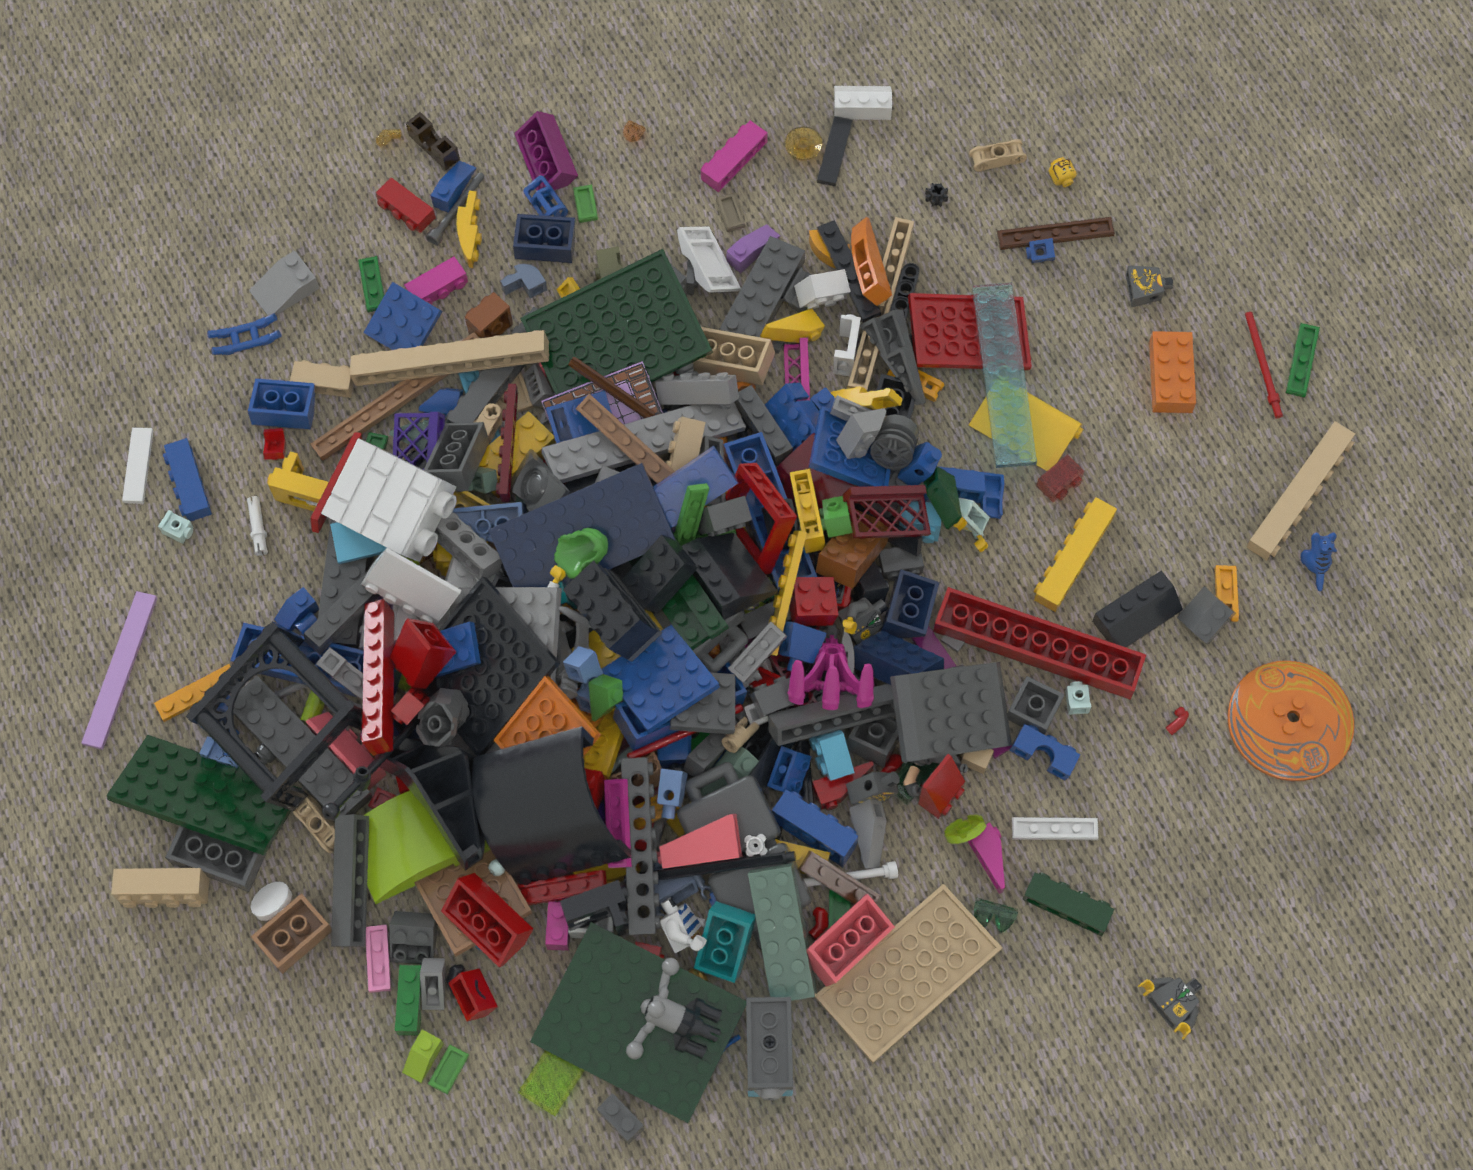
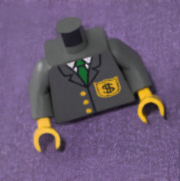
(862, 619)
(1174, 1001)

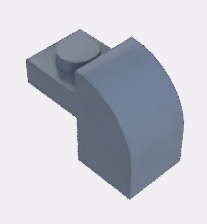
(526, 277)

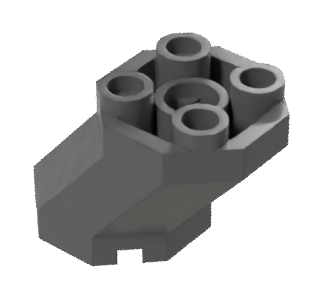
(442, 717)

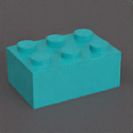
(728, 939)

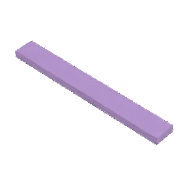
(119, 670)

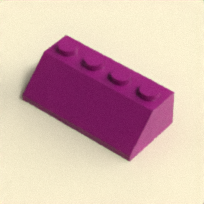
(545, 151)

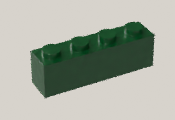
(1068, 903)

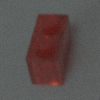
(1060, 479)

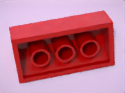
(486, 919)

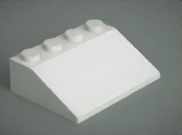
(410, 587)

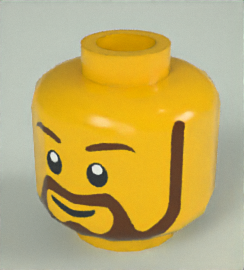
(1062, 172)

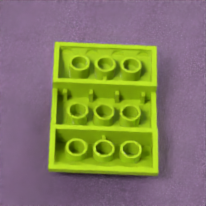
(404, 847)

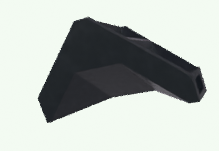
(444, 787)

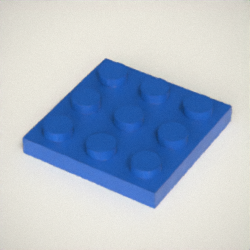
(402, 319)

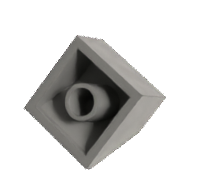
(860, 432)

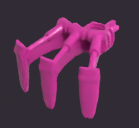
(834, 661)

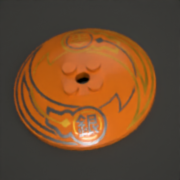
(1284, 747)

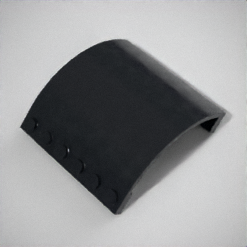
(541, 810)

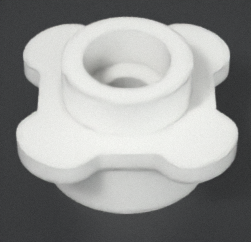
(750, 841)

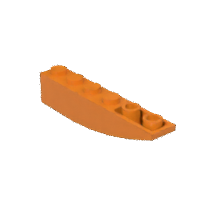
(869, 263)

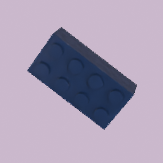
(894, 657)

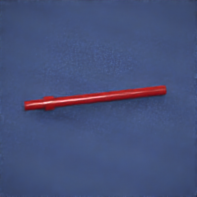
(1273, 397)
(667, 740)

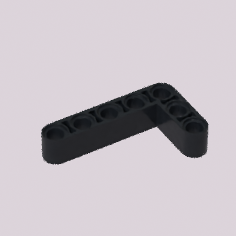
(906, 284)

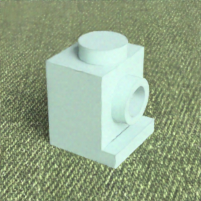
(180, 533)
(1074, 704)

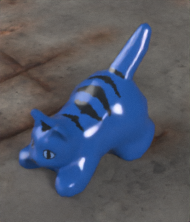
(1319, 558)

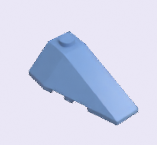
(488, 516)

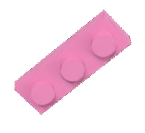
(378, 959)

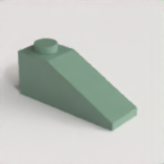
(742, 762)

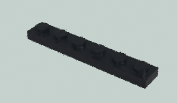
(842, 259)

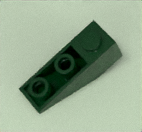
(944, 496)

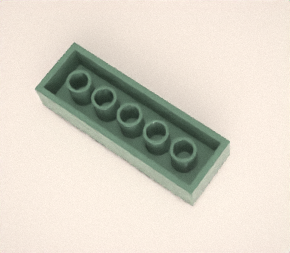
(782, 932)

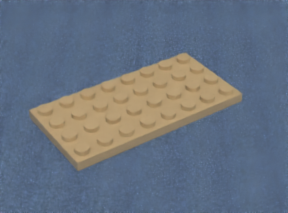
(908, 973)

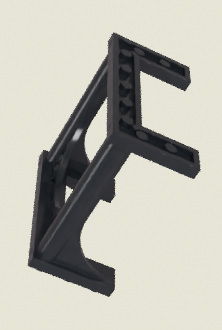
(217, 722)

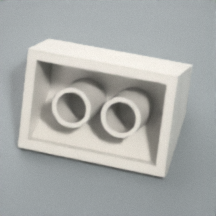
(863, 102)

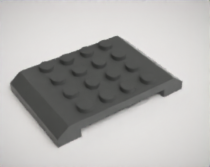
(950, 711)

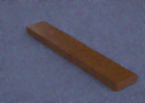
(1059, 232)

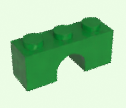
(408, 1001)

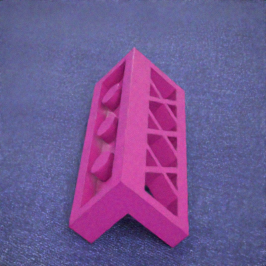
(803, 367)
(618, 815)

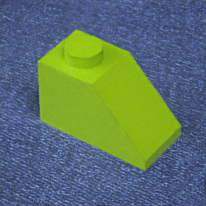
(422, 1056)

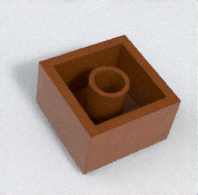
(489, 318)

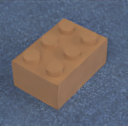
(292, 933)

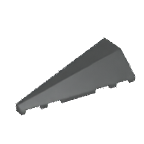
(893, 341)

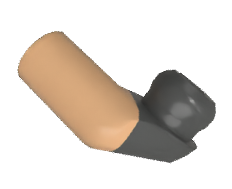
(910, 782)

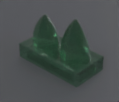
(1004, 914)

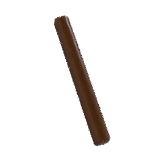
(610, 388)

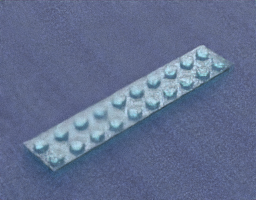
(1004, 375)

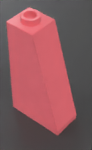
(707, 844)

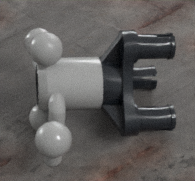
(676, 1018)

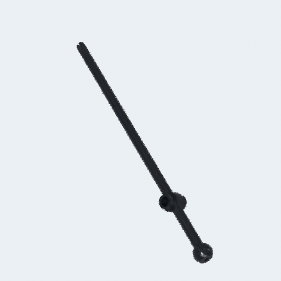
(363, 774)

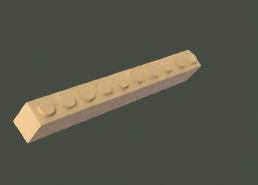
(893, 263)
(449, 358)

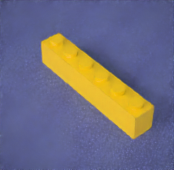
(1075, 554)

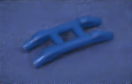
(234, 331)

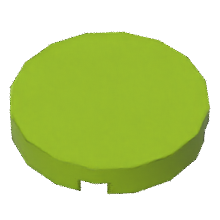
(964, 830)

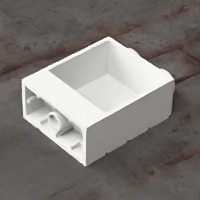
(390, 501)

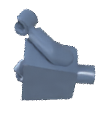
(678, 888)

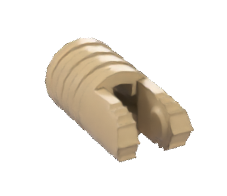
(734, 741)

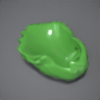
(579, 550)

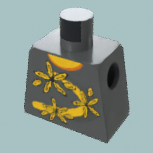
(1146, 284)
(882, 786)

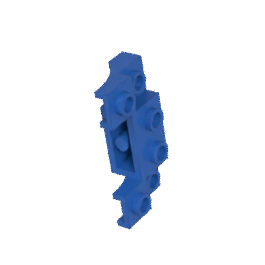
(979, 487)

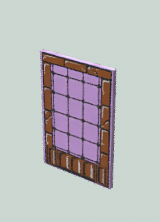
(631, 379)

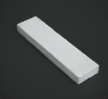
(137, 465)
(1054, 828)

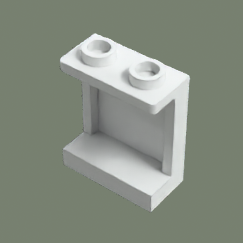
(845, 359)

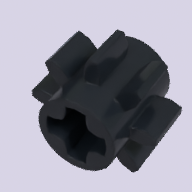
(936, 194)

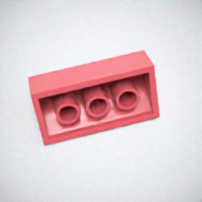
(347, 748)
(848, 940)

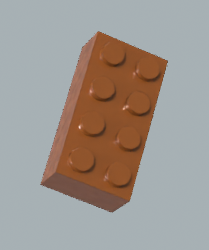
(849, 557)

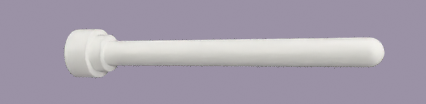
(888, 871)

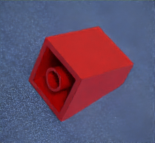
(420, 652)

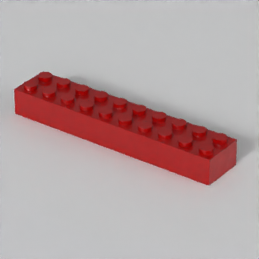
(1039, 643)

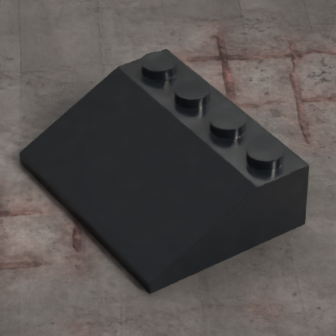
(728, 573)

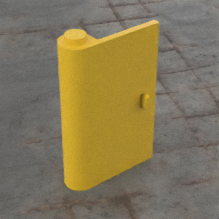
(1050, 428)

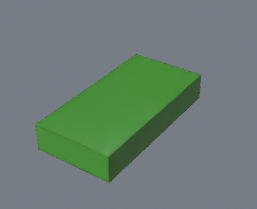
(585, 203)
(448, 1069)

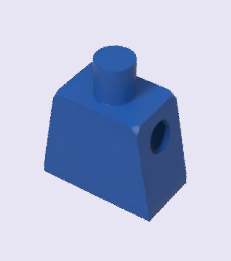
(925, 460)
(801, 643)

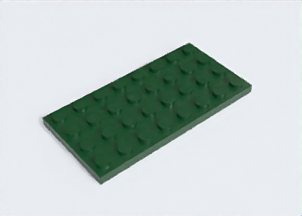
(198, 795)

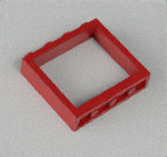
(751, 476)

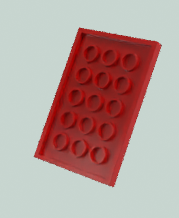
(948, 334)

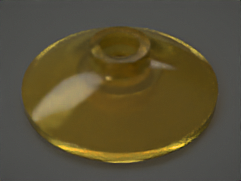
(803, 136)

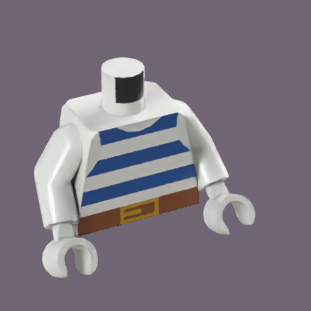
(682, 926)

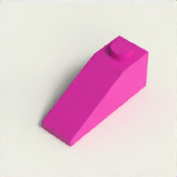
(989, 853)

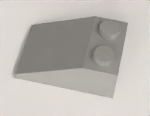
(284, 284)

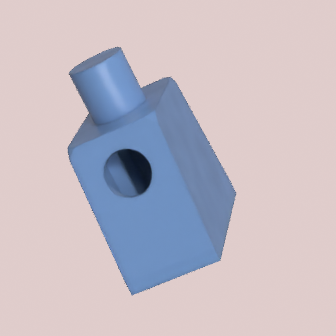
(671, 781)

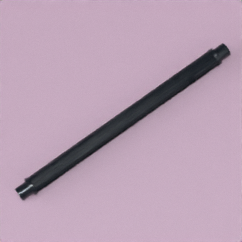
(723, 866)

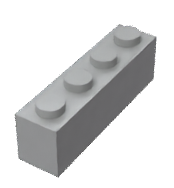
(697, 389)

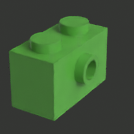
(835, 517)

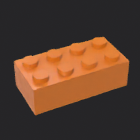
(1172, 372)

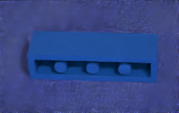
(187, 480)

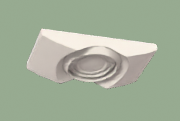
(707, 259)

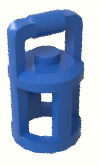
(543, 198)

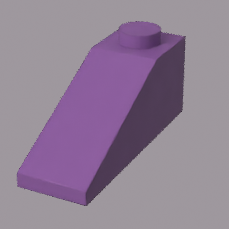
(749, 248)

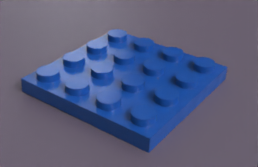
(831, 460)
(662, 680)

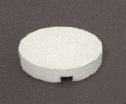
(270, 900)

